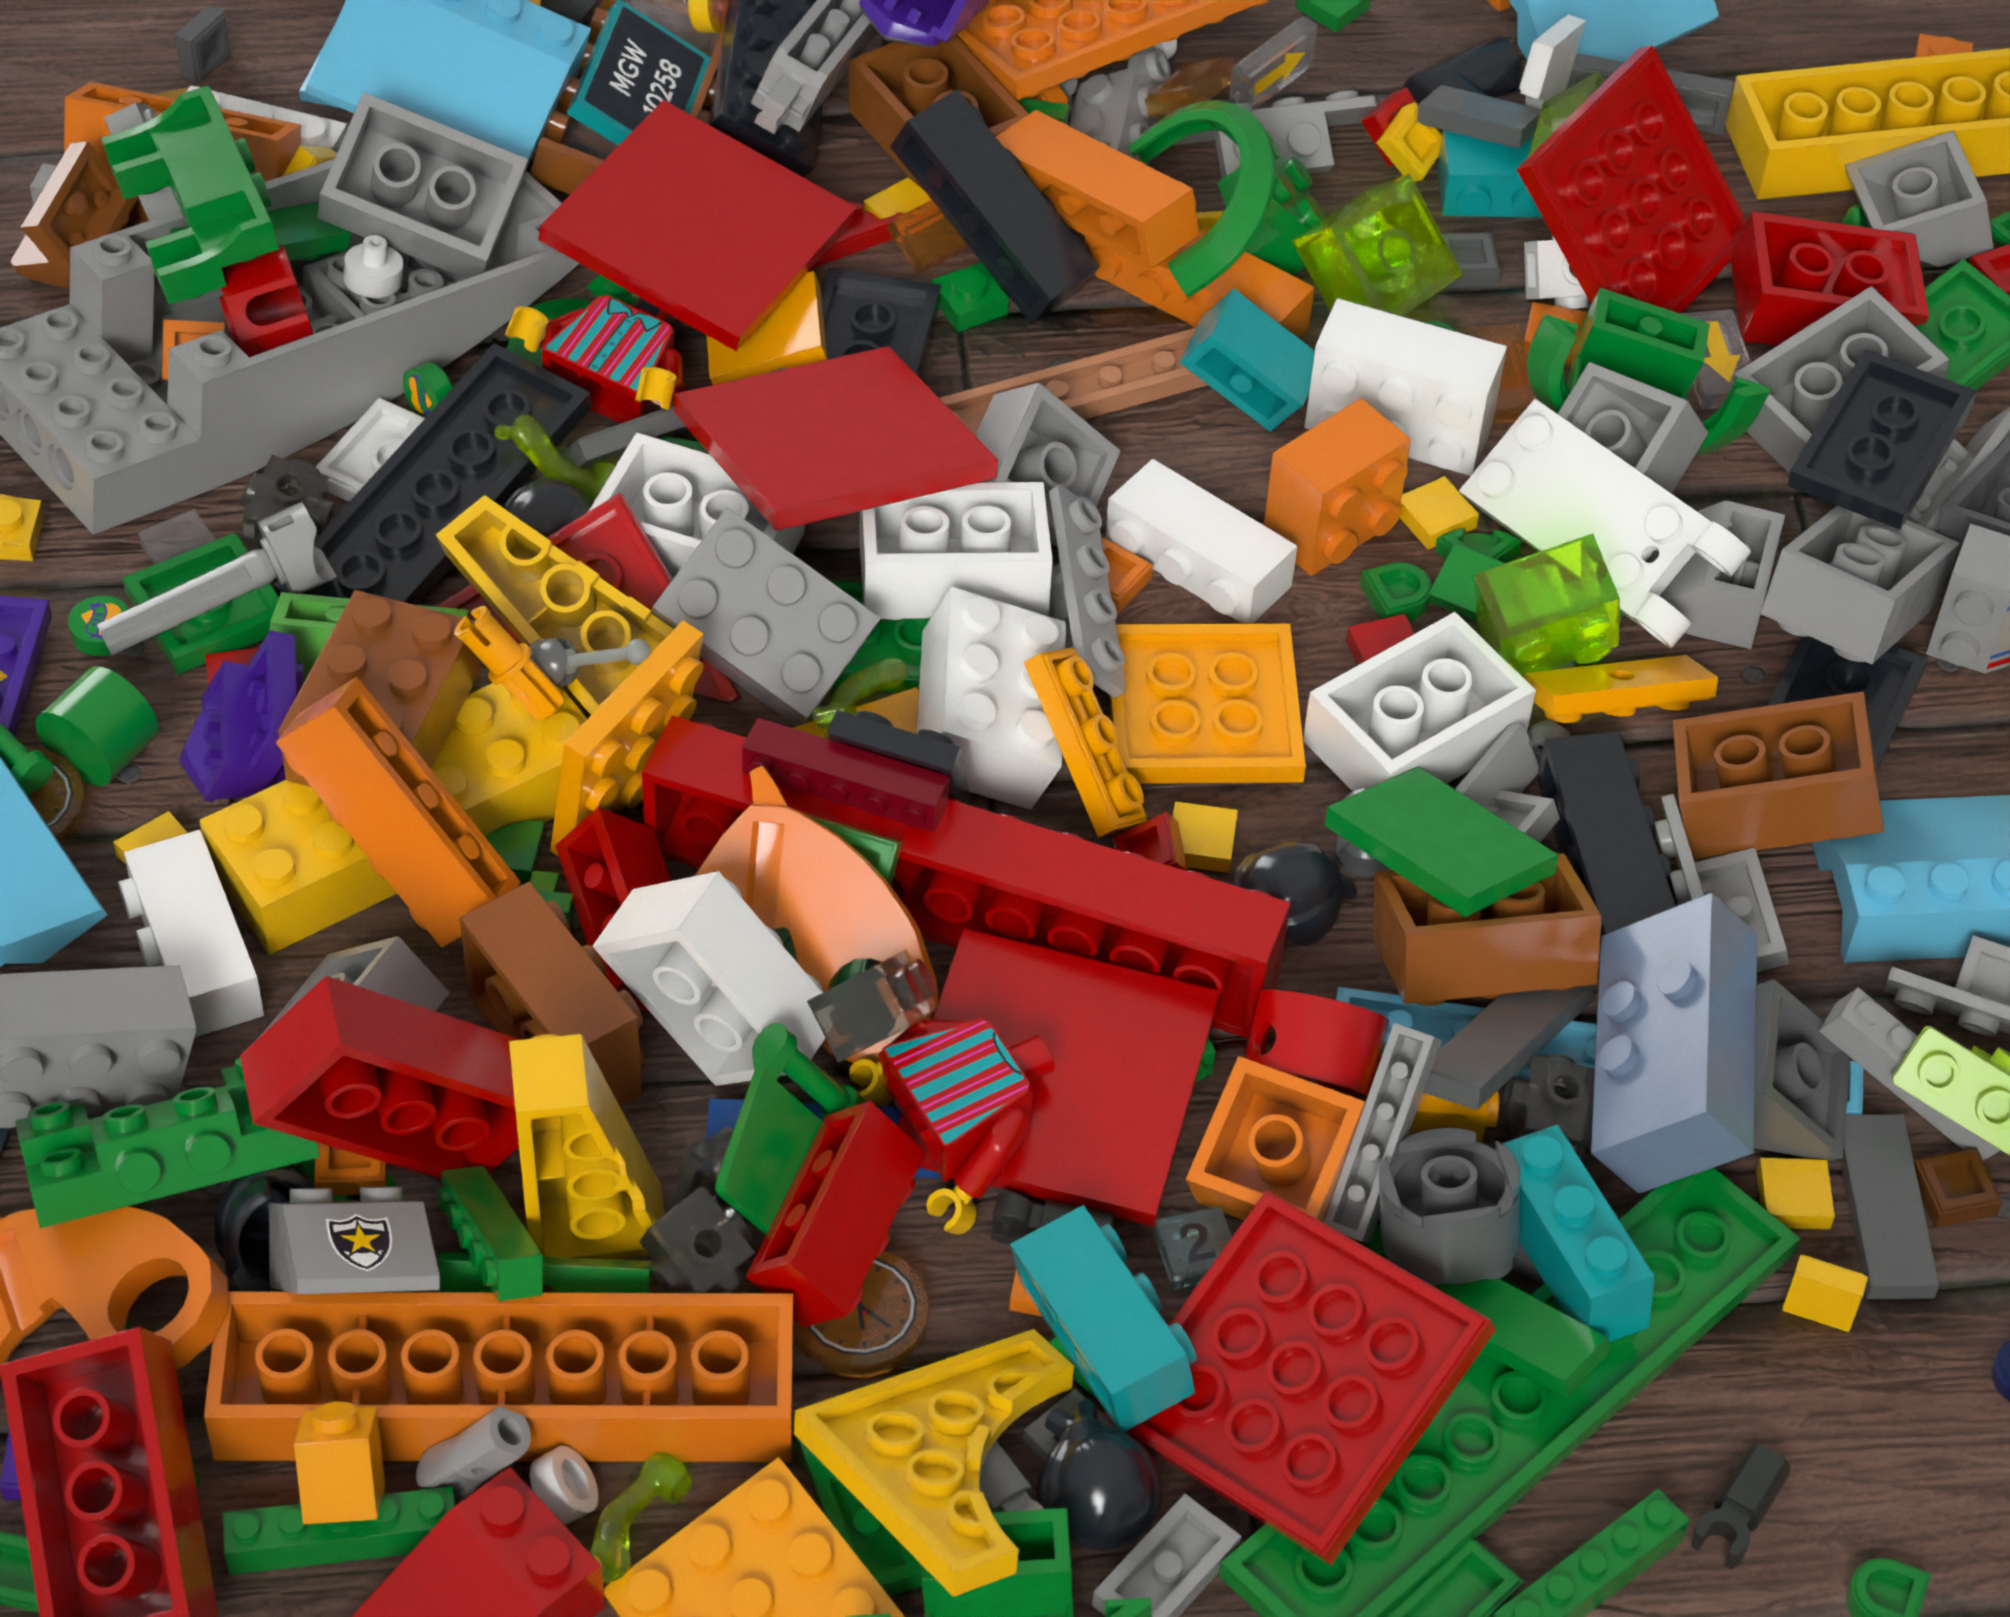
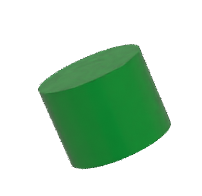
(98, 725)

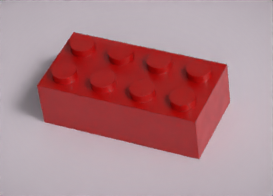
(385, 1081)
(108, 1480)

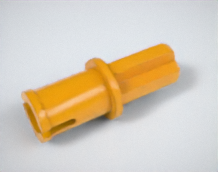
(509, 664)

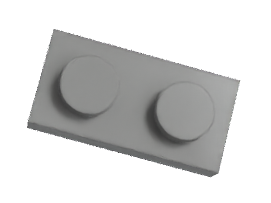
(1172, 1561)

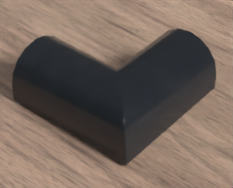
(1484, 69)

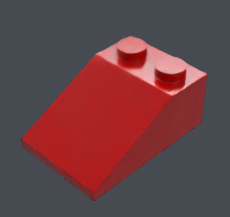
(1804, 268)
(494, 1559)

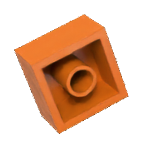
(1337, 485)
(1275, 1138)

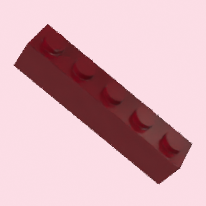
(847, 774)

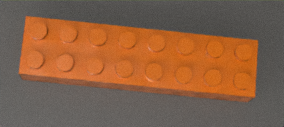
(585, 1369)

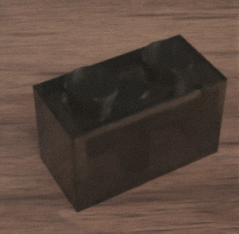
(874, 1004)

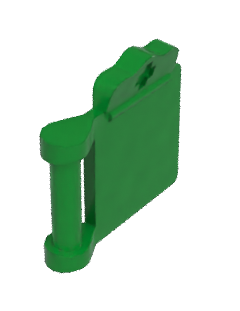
(775, 1127)

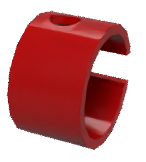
(263, 303)
(1318, 1040)

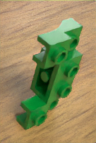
(212, 185)
(147, 1150)

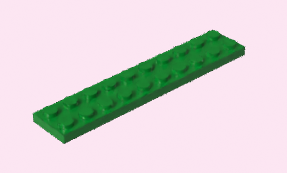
(1508, 1431)

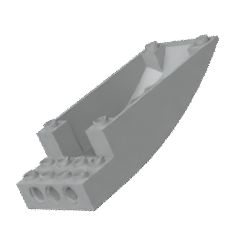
(114, 445)

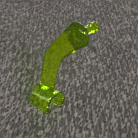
(537, 446)
(879, 676)
(659, 1477)

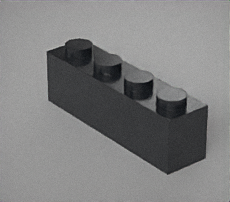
(994, 206)
(1606, 827)

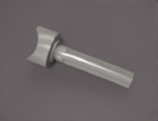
(285, 554)

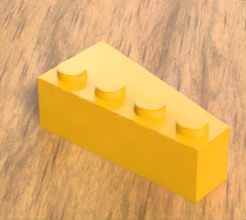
(548, 595)
(580, 1161)

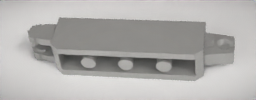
(811, 63)

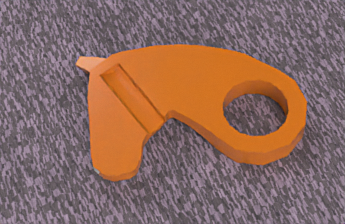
(817, 888)
(98, 1271)

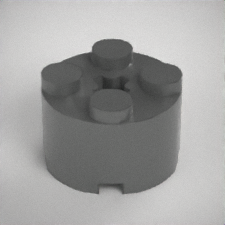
(1450, 1207)

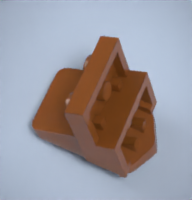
(72, 209)

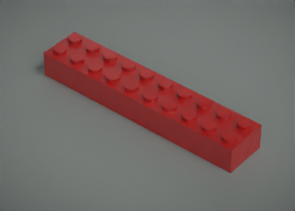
(1002, 878)

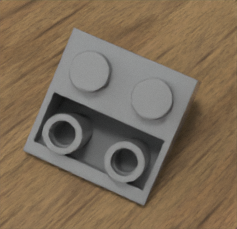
(1723, 605)

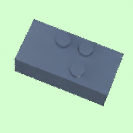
(1675, 1044)

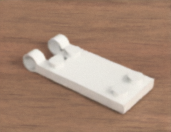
(1560, 485)

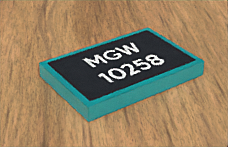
(633, 72)

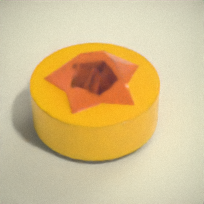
(708, 15)

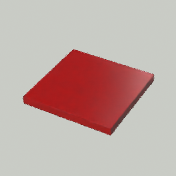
(1636, 191)
(698, 224)
(834, 437)
(1121, 1077)
(1310, 1375)

